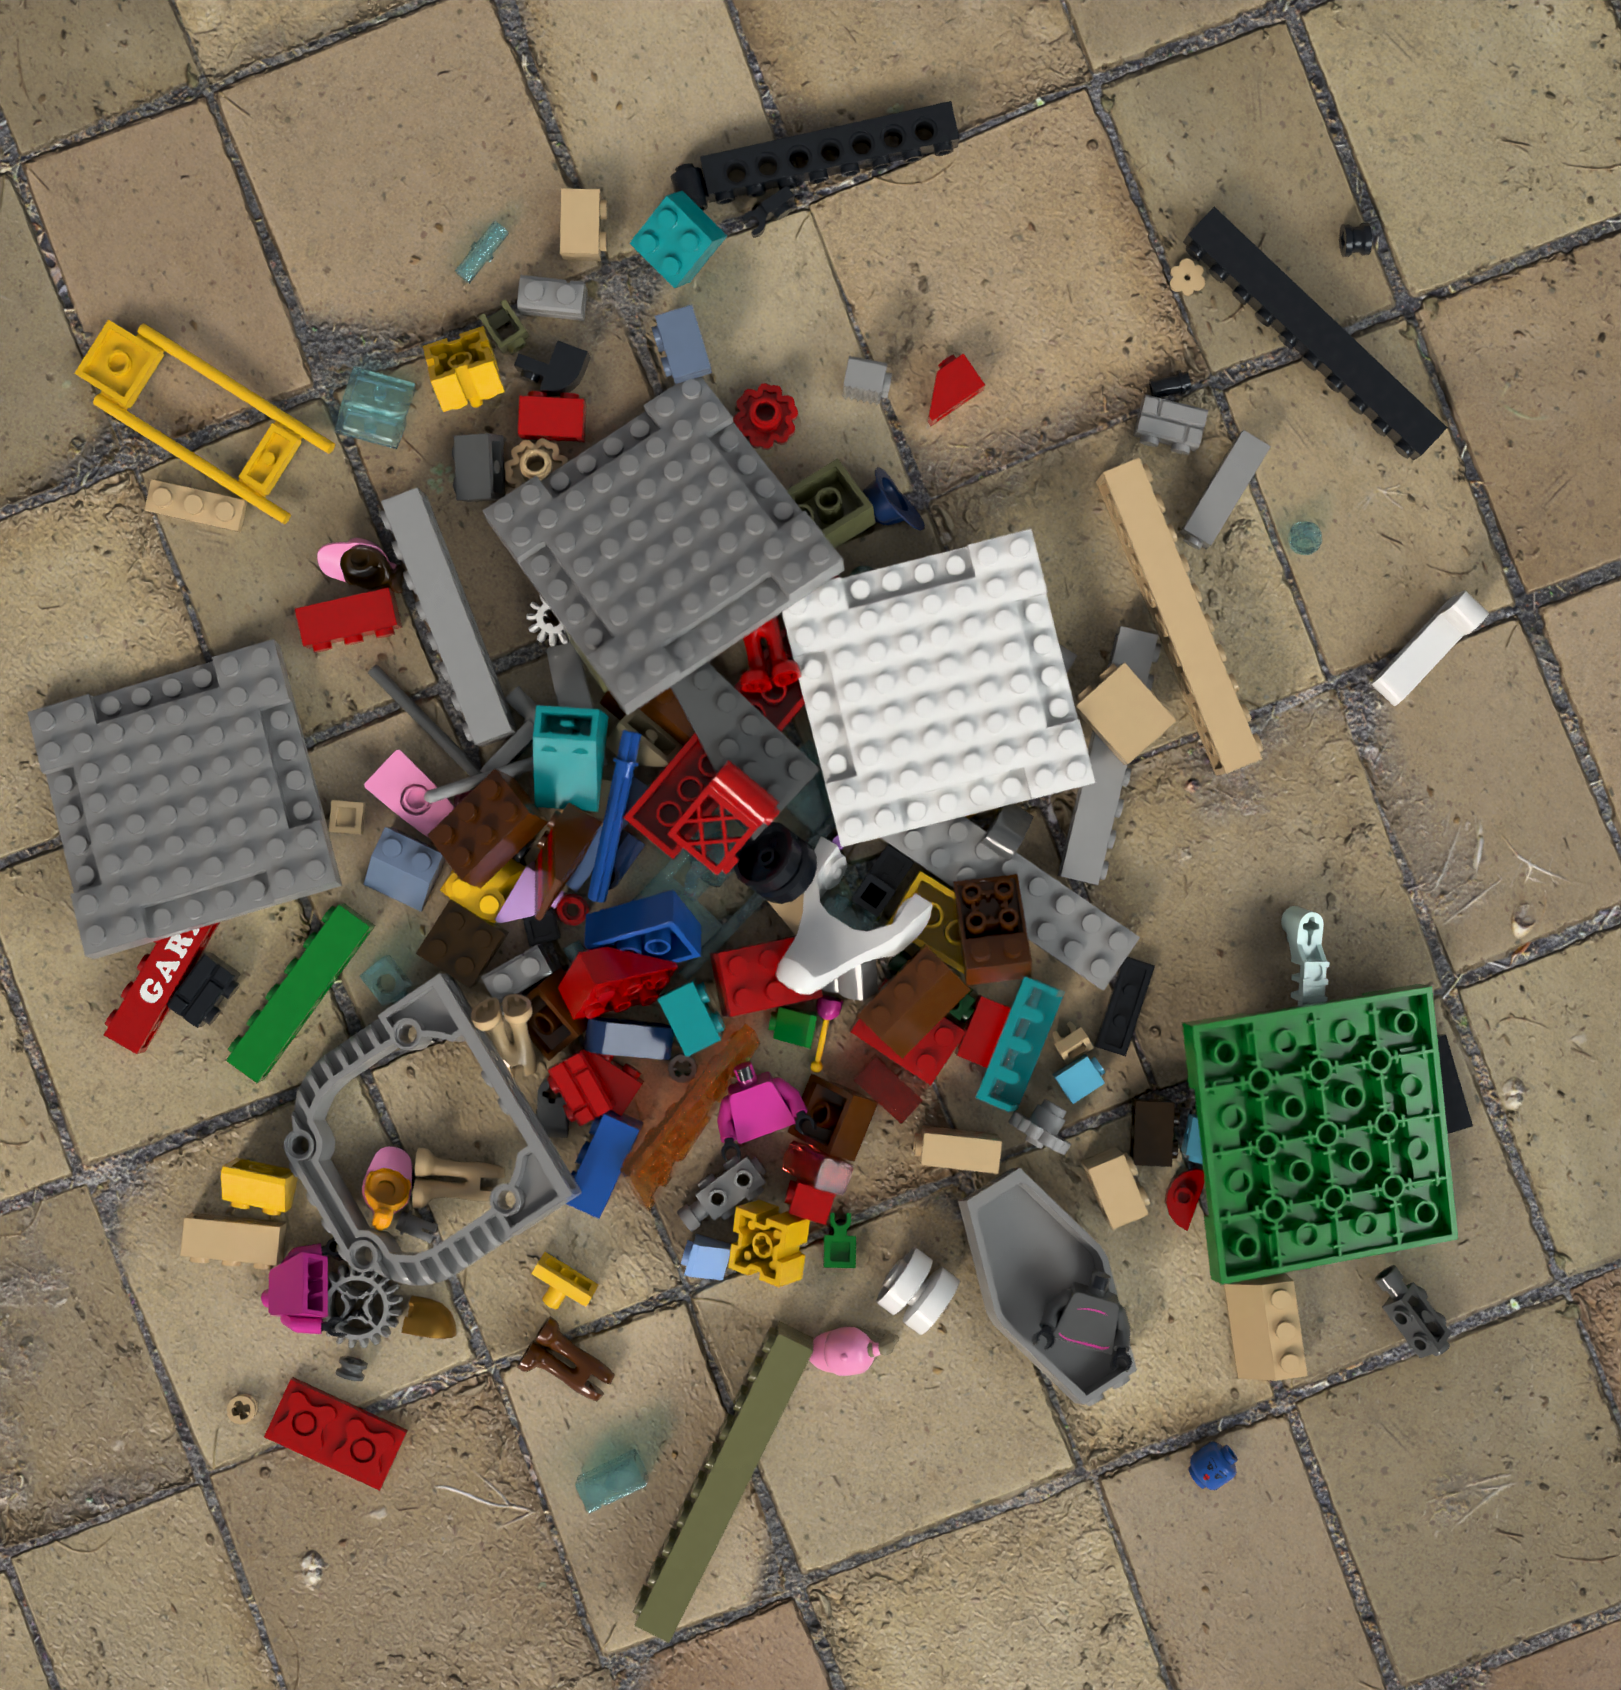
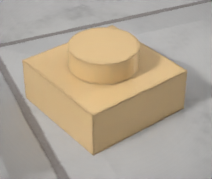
(347, 817)

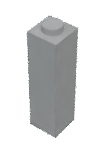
(1224, 490)

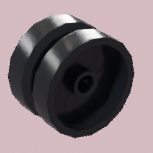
(776, 864)

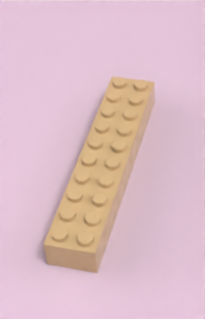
(1178, 617)

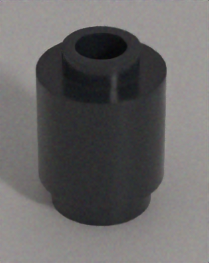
(692, 183)

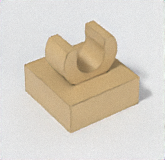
(1073, 1045)

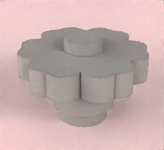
(1043, 1126)

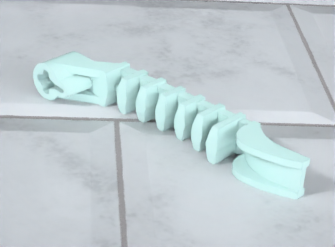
(1304, 936)

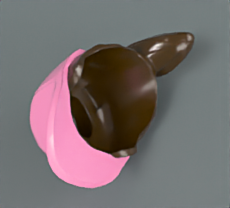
(360, 564)

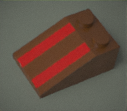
(561, 853)

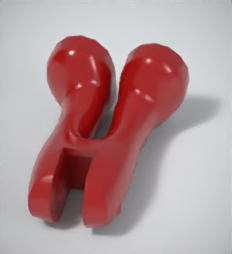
(783, 670)

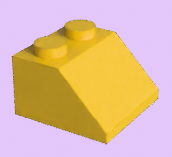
(258, 1185)

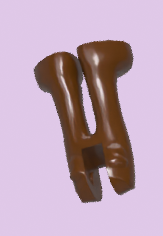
(575, 1378)

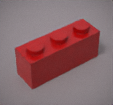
(348, 619)

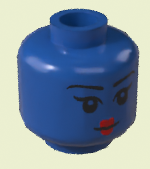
(1213, 1466)

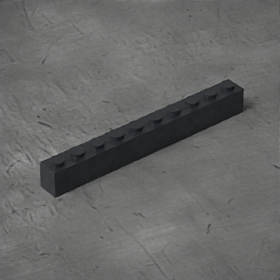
(1313, 334)

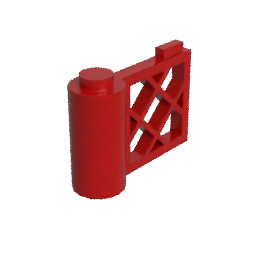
(744, 801)

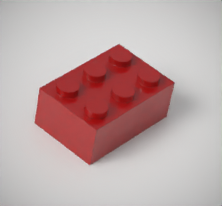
(749, 981)
(927, 1055)

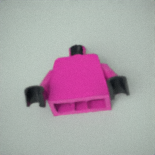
(758, 1107)
(301, 1290)

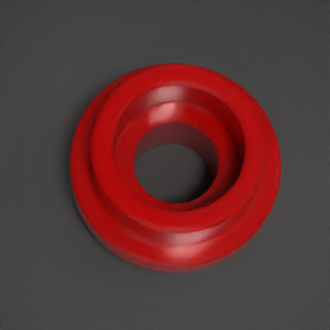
(563, 914)

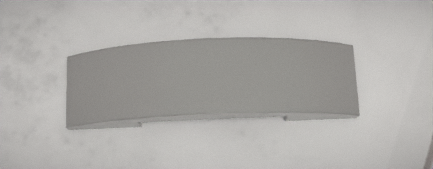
(569, 678)

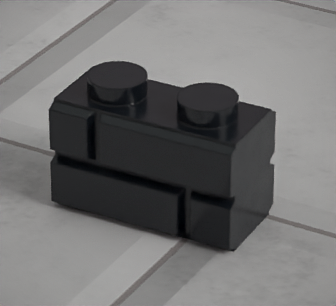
(204, 990)

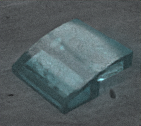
(375, 407)

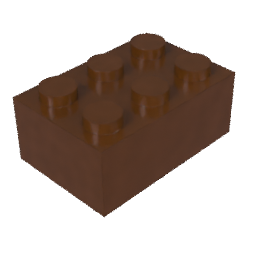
(487, 828)

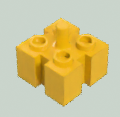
(463, 370)
(768, 1243)

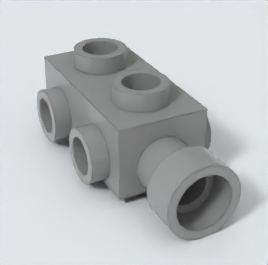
(728, 1186)

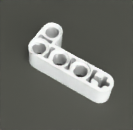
(1430, 644)

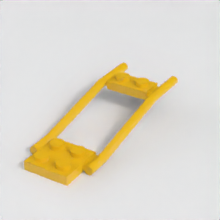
(123, 365)

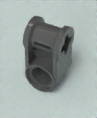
(551, 1112)

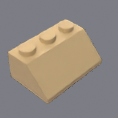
(1265, 1328)

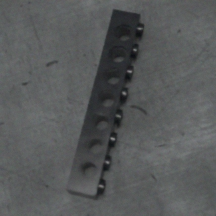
(936, 118)

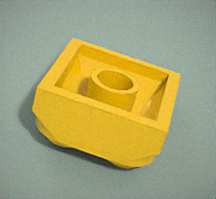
(491, 897)

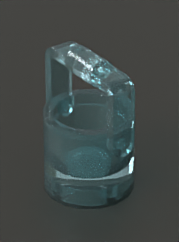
(694, 889)

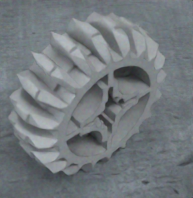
(369, 1315)

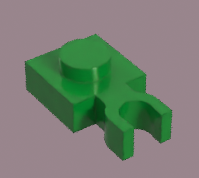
(839, 1249)

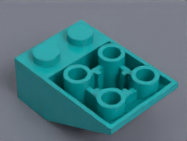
(568, 756)

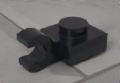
(775, 206)

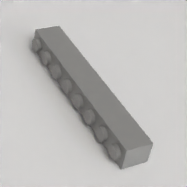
(1099, 803)

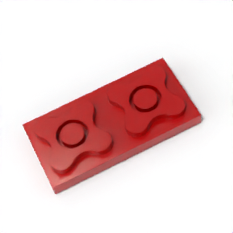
(335, 1433)

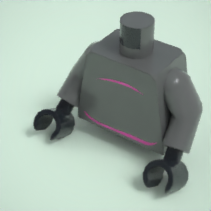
(1088, 1318)

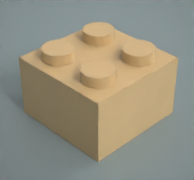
(1115, 1188)

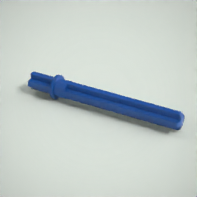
(614, 815)

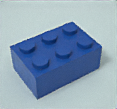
(649, 926)
(602, 1160)

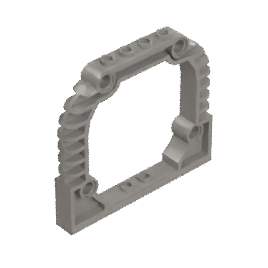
(538, 1181)

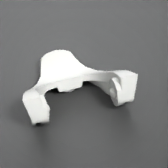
(828, 946)

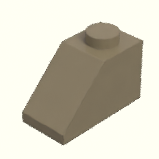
(656, 745)

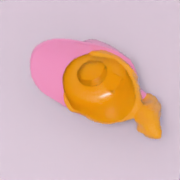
(387, 1185)

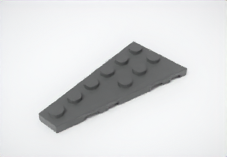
(738, 732)

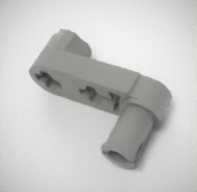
(522, 738)

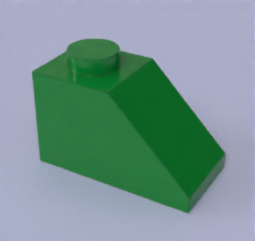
(793, 1025)

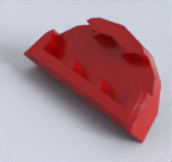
(1183, 1196)

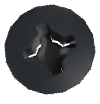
(1355, 239)

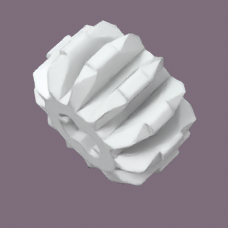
(546, 628)

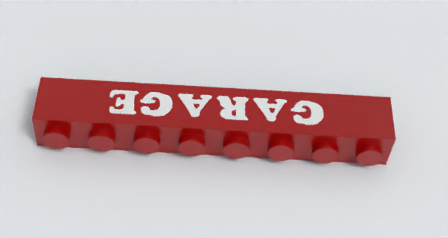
(155, 985)

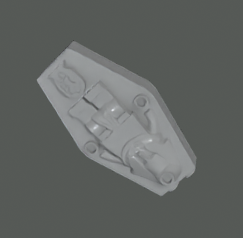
(1022, 1259)

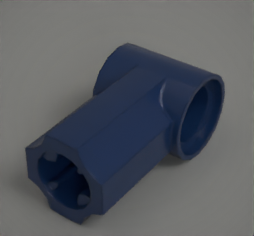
(627, 852)

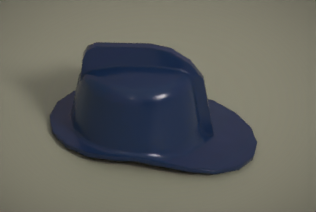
(889, 503)

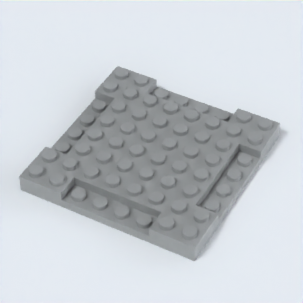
(663, 543)
(184, 800)

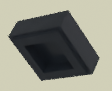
(543, 930)

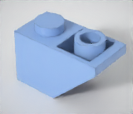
(706, 1258)

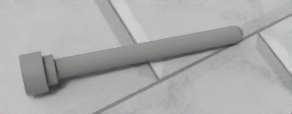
(472, 782)

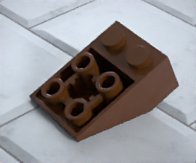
(992, 929)

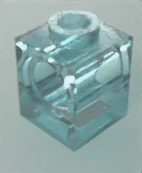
(374, 974)

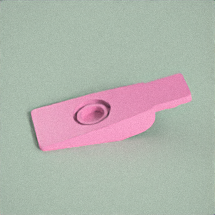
(403, 788)

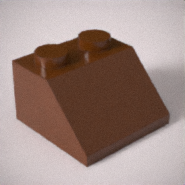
(551, 1023)
(840, 1118)

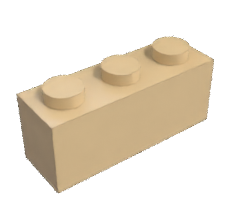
(233, 1240)

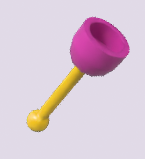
(828, 1009)

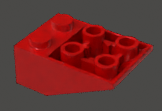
(613, 981)

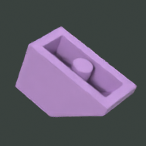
(522, 898)

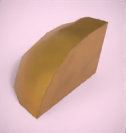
(429, 1319)

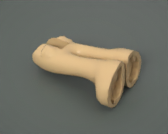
(517, 1012)
(428, 1165)

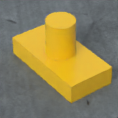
(563, 1282)

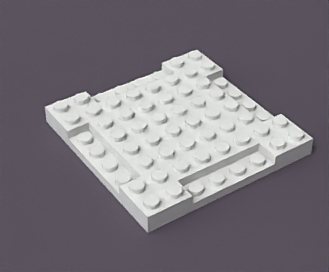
(937, 689)

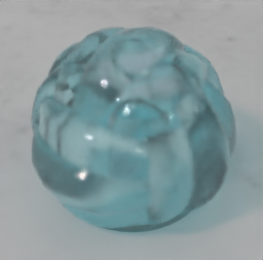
(1305, 538)

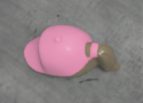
(849, 1350)

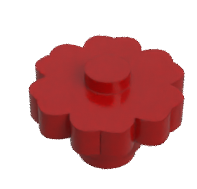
(766, 416)

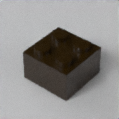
(462, 943)

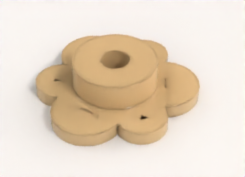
(1193, 272)

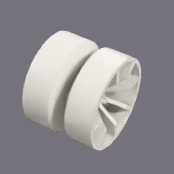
(908, 1285)

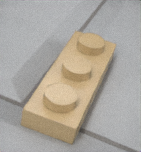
(195, 505)

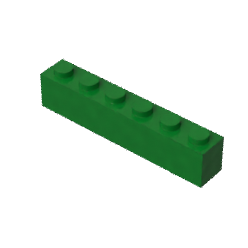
(300, 992)

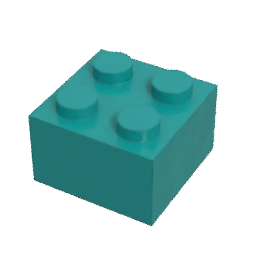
(678, 239)
(692, 1017)

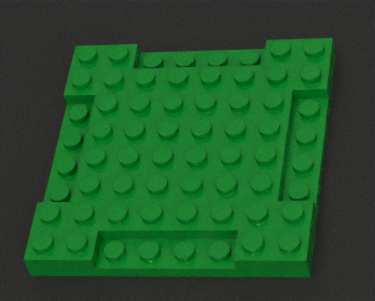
(1321, 1132)

